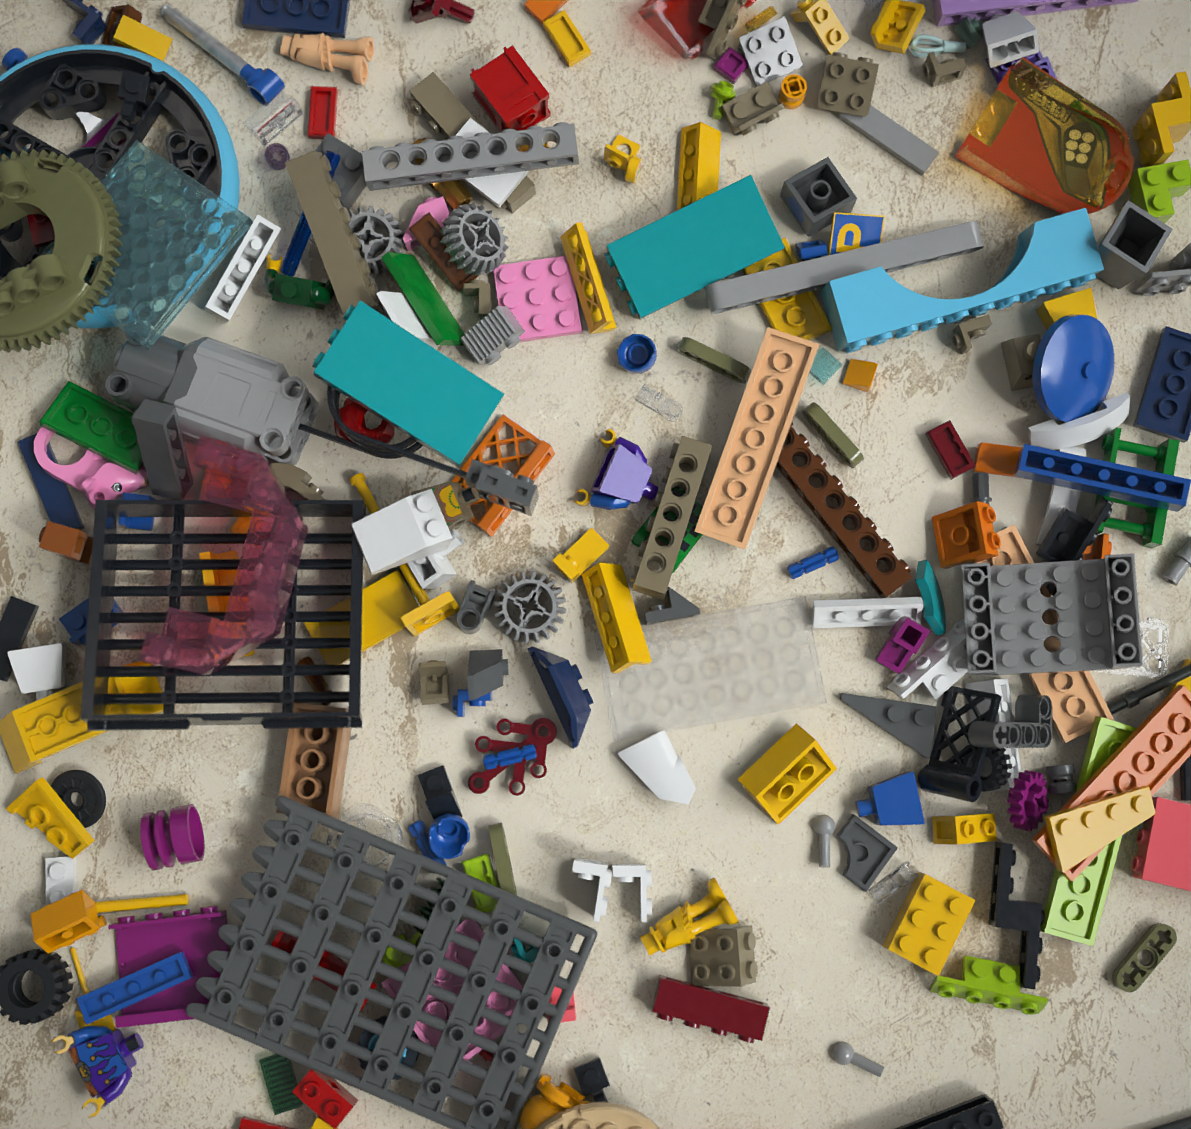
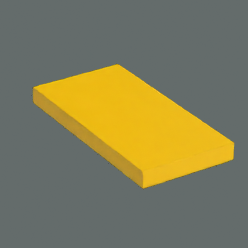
(795, 314)
(381, 613)

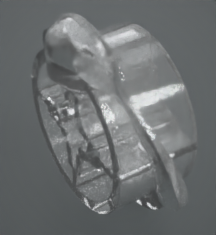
(359, 813)

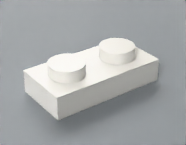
(60, 878)

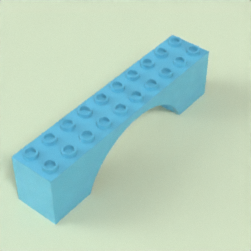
(1046, 260)

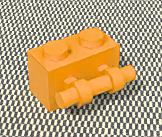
(66, 921)

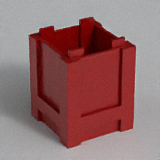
(510, 92)

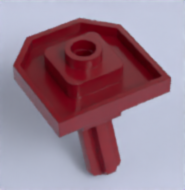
(428, 9)

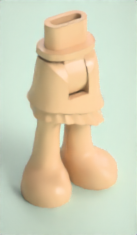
(317, 52)

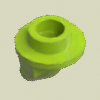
(721, 92)

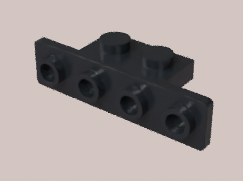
(1072, 535)

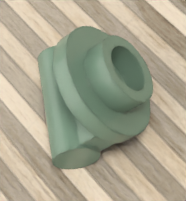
(969, 31)

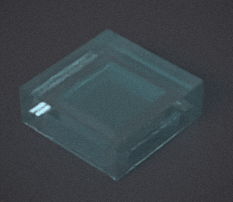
(824, 366)

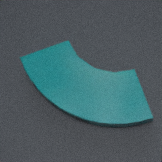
(931, 596)

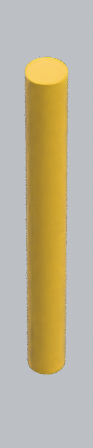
(142, 903)

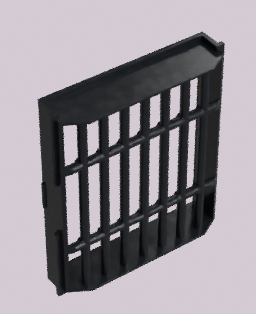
(101, 616)

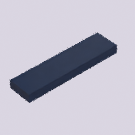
(53, 492)

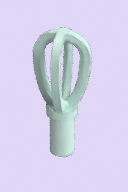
(943, 46)

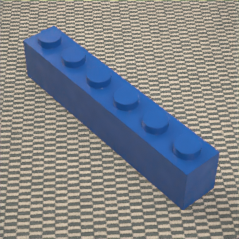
(1102, 478)

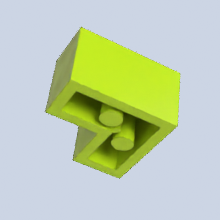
(1156, 185)

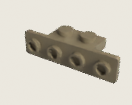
(722, 17)

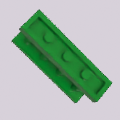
(1166, 456)

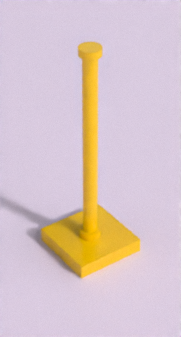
(431, 611)

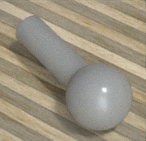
(824, 827)
(844, 1054)

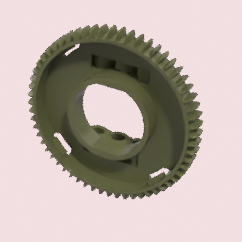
(51, 290)

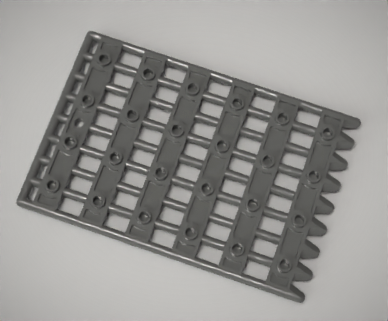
(261, 916)

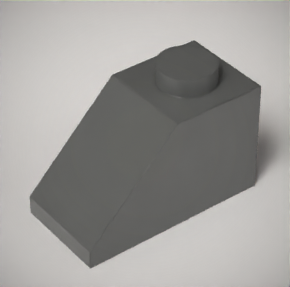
(485, 672)

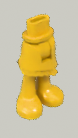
(679, 925)

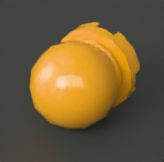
(549, 1102)

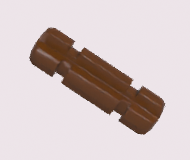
(317, 683)

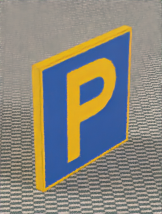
(854, 231)

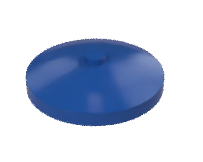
(1073, 367)

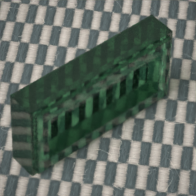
(280, 1083)

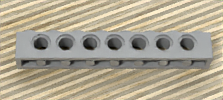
(483, 164)

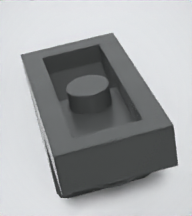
(679, 609)

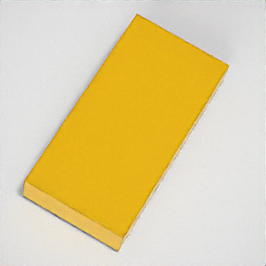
(142, 38)
(567, 38)

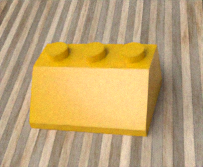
(787, 773)

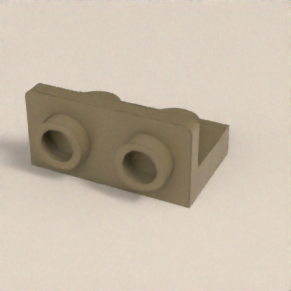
(751, 108)

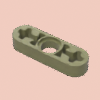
(714, 360)
(833, 435)
(502, 858)
(1156, 957)

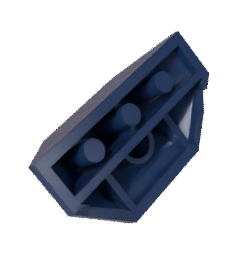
(564, 692)

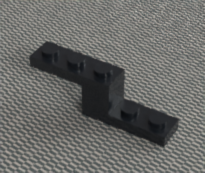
(1016, 914)

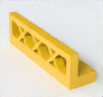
(587, 280)

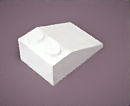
(402, 313)
(402, 532)

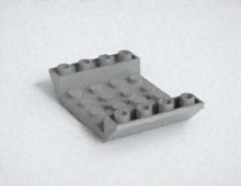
(1094, 609)

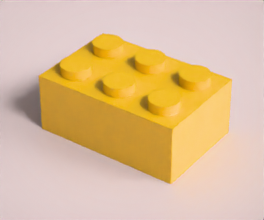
(928, 923)

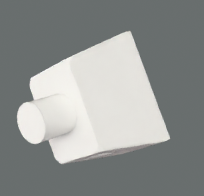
(1009, 38)
(40, 668)

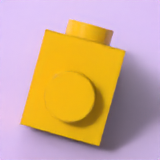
(823, 23)

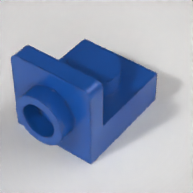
(458, 702)

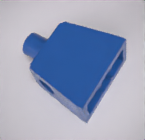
(893, 801)

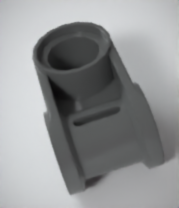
(475, 605)

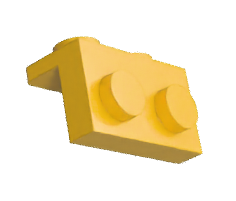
(896, 25)

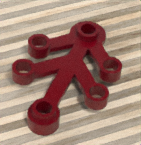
(519, 768)

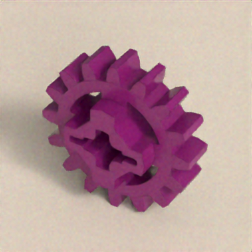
(1028, 800)

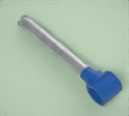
(261, 83)

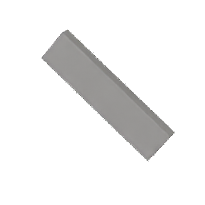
(893, 139)

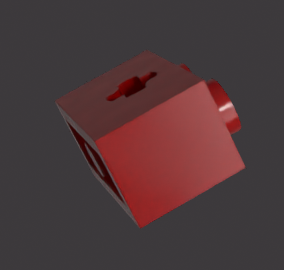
(325, 1097)

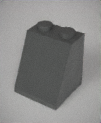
(1131, 245)

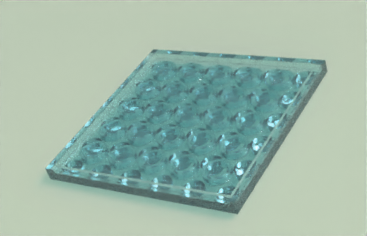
(170, 242)

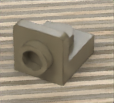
(942, 73)
(482, 303)
(974, 328)

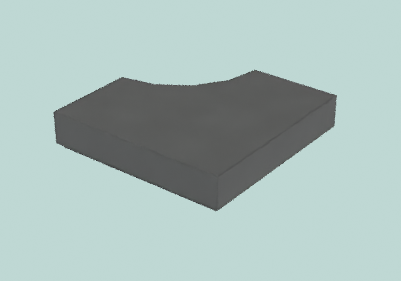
(866, 852)

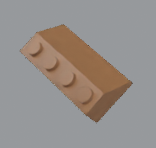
(315, 763)

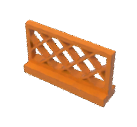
(531, 467)

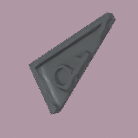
(907, 721)

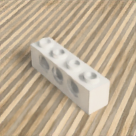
(242, 268)

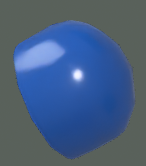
(637, 354)
(448, 836)

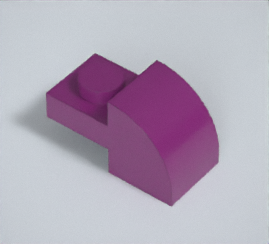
(904, 640)

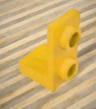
(581, 555)
(964, 829)

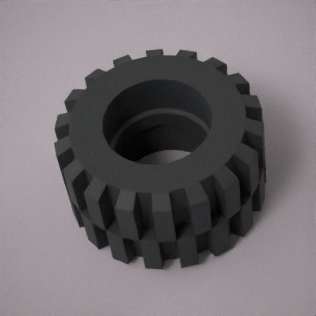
(55, 986)

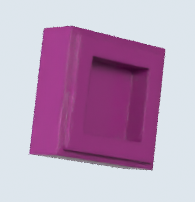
(731, 65)

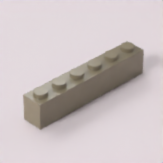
(448, 116)
(332, 231)

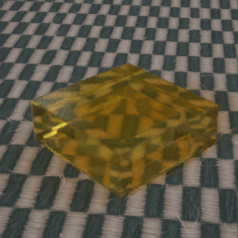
(760, 19)

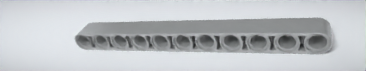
(816, 273)

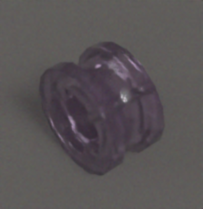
(280, 149)

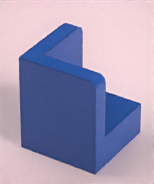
(137, 523)

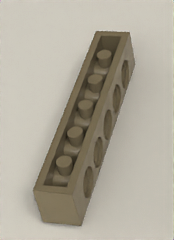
(696, 455)

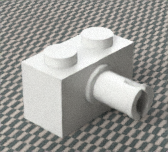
(435, 568)

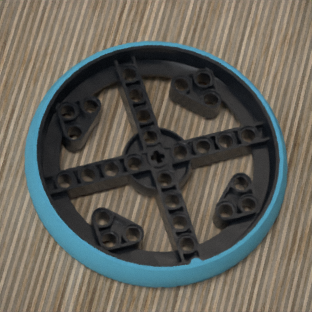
(92, 65)

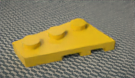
(48, 813)

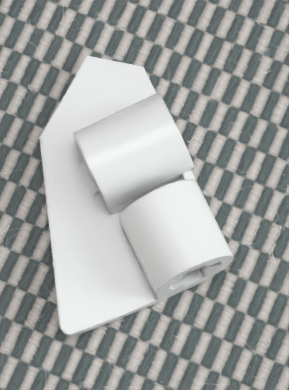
(660, 768)

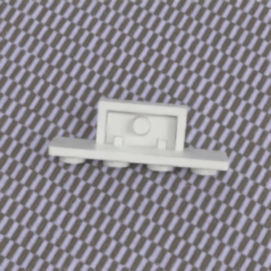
(937, 667)

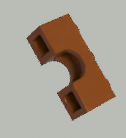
(66, 542)

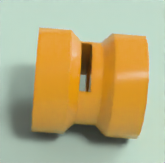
(790, 97)

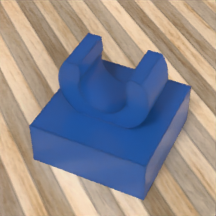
(811, 249)

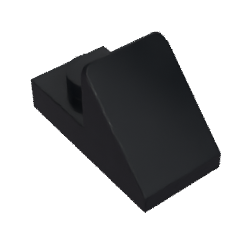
(439, 792)

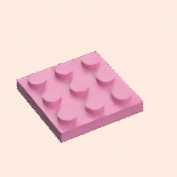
(540, 297)

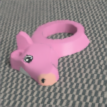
(91, 474)

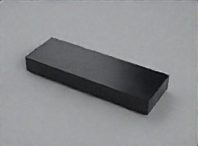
(13, 631)

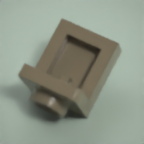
(434, 682)

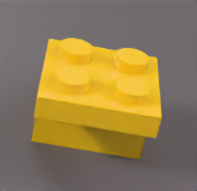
(1164, 121)

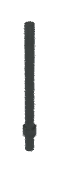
(1132, 698)

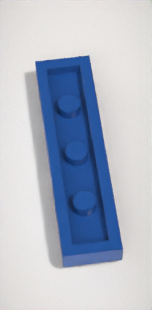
(134, 987)

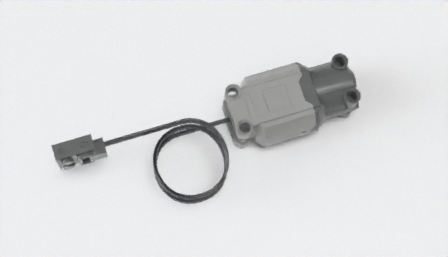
(258, 409)

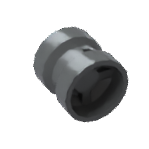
(1061, 772)

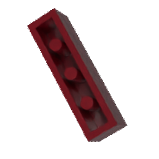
(710, 1008)

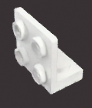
(586, 870)

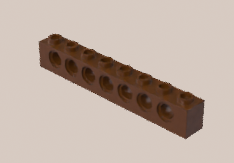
(831, 519)

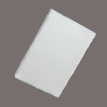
(494, 187)

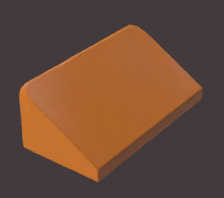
(996, 459)

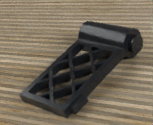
(950, 778)

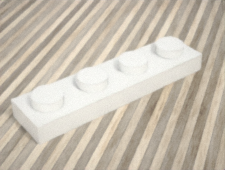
(865, 612)

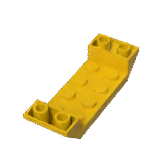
(56, 721)

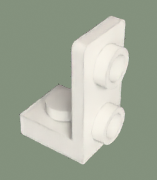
(627, 873)

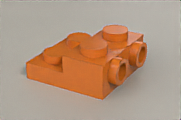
(966, 535)

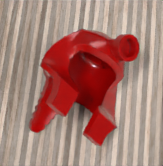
(353, 417)

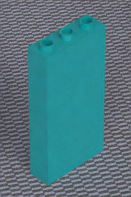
(693, 247)
(407, 383)

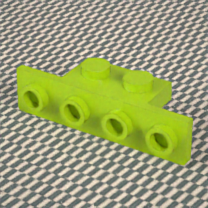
(990, 984)

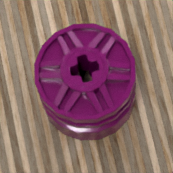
(172, 837)

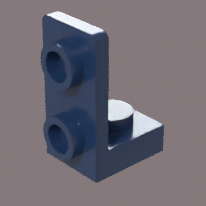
(91, 27)

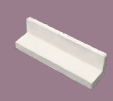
(1004, 713)

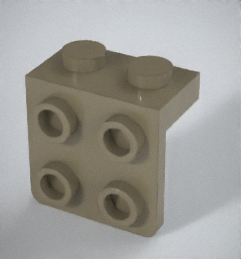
(847, 84)
(723, 957)

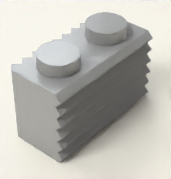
(493, 335)

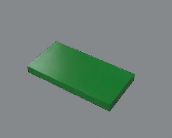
(424, 298)
(94, 426)

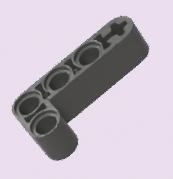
(1030, 729)

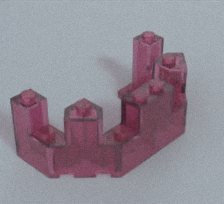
(264, 572)

